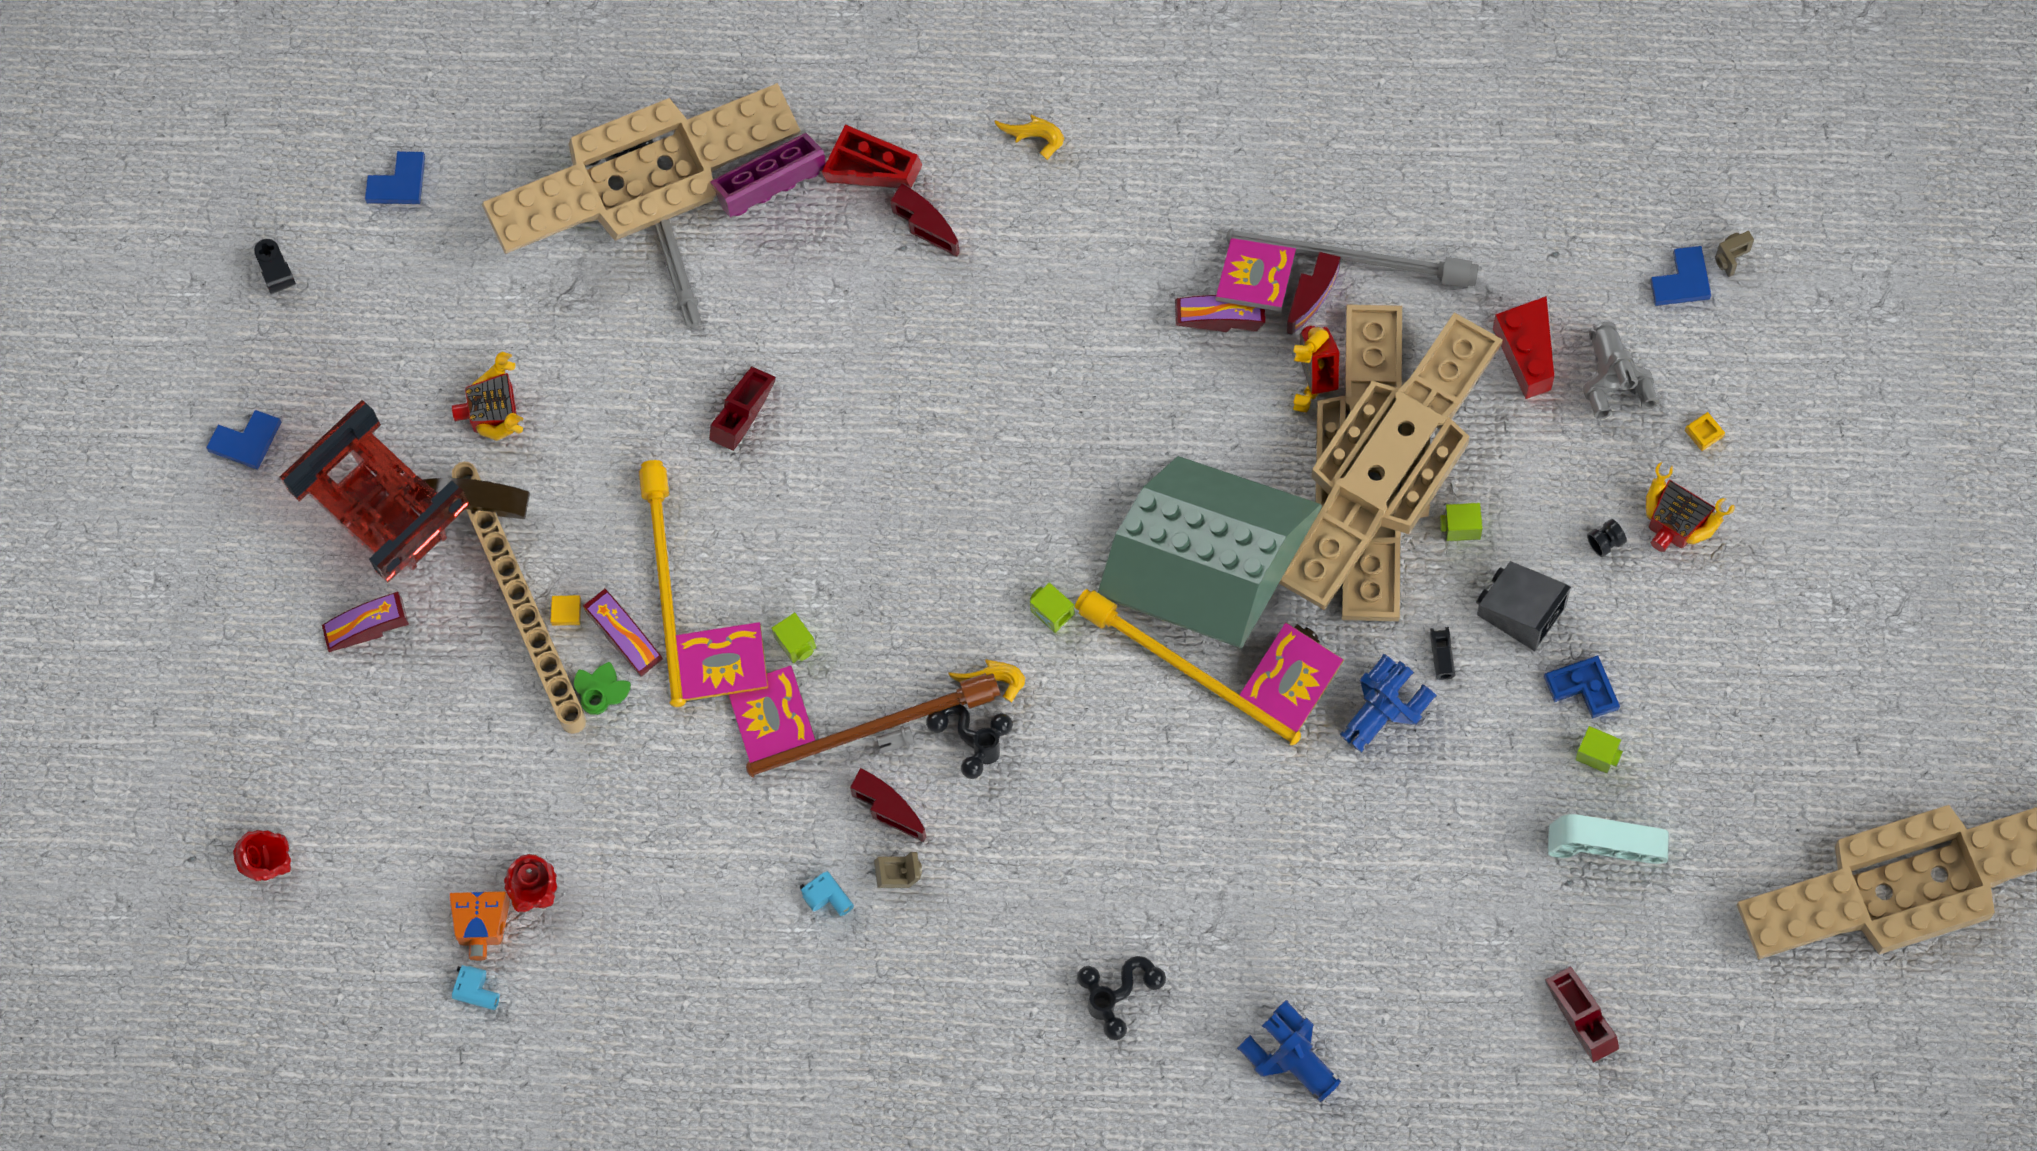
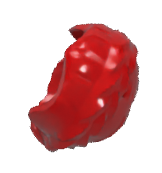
(262, 855)
(530, 888)

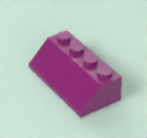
(769, 174)

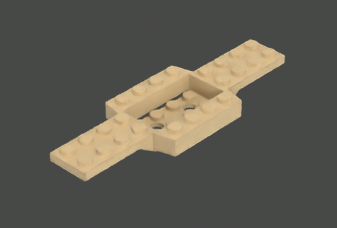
(648, 192)
(1375, 355)
(1371, 440)
(1918, 904)

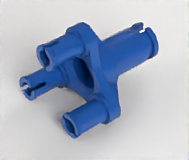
(1382, 704)
(1294, 1053)

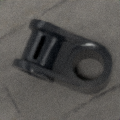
(274, 268)

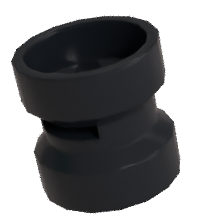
(1606, 538)

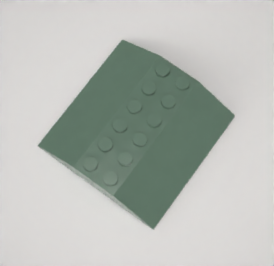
(1205, 549)

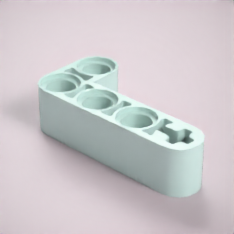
(1607, 838)

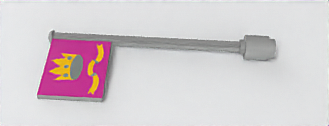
(1261, 265)

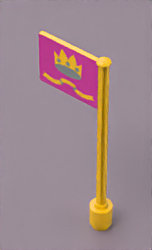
(702, 661)
(1279, 690)

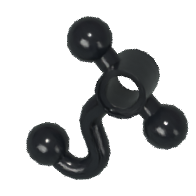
(1000, 725)
(1089, 978)

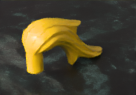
(1036, 128)
(1002, 672)

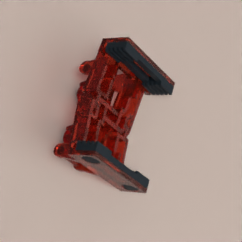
(361, 499)

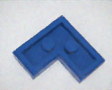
(401, 188)
(1688, 284)
(246, 447)
(1586, 679)

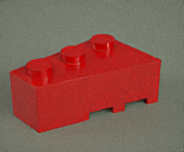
(870, 161)
(1527, 345)

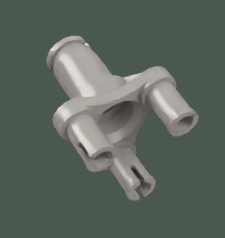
(1615, 372)

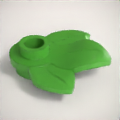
(600, 685)

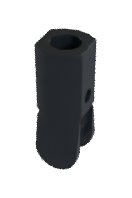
(1442, 655)

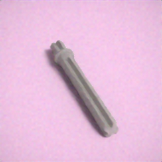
(686, 301)

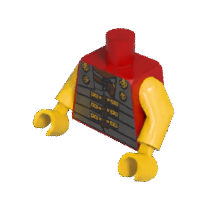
(1320, 364)
(491, 402)
(1679, 514)

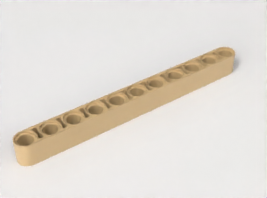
(524, 608)

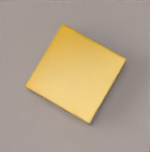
(1704, 431)
(566, 610)

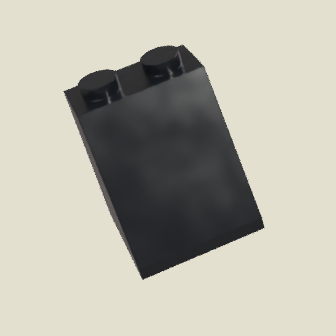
(1523, 603)

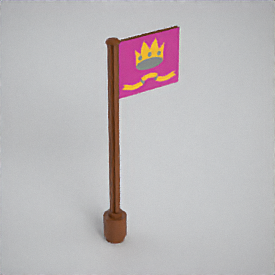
(780, 732)

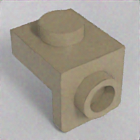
(1731, 248)
(898, 871)

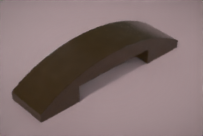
(488, 496)

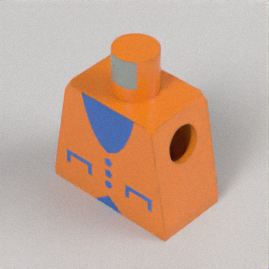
(479, 920)

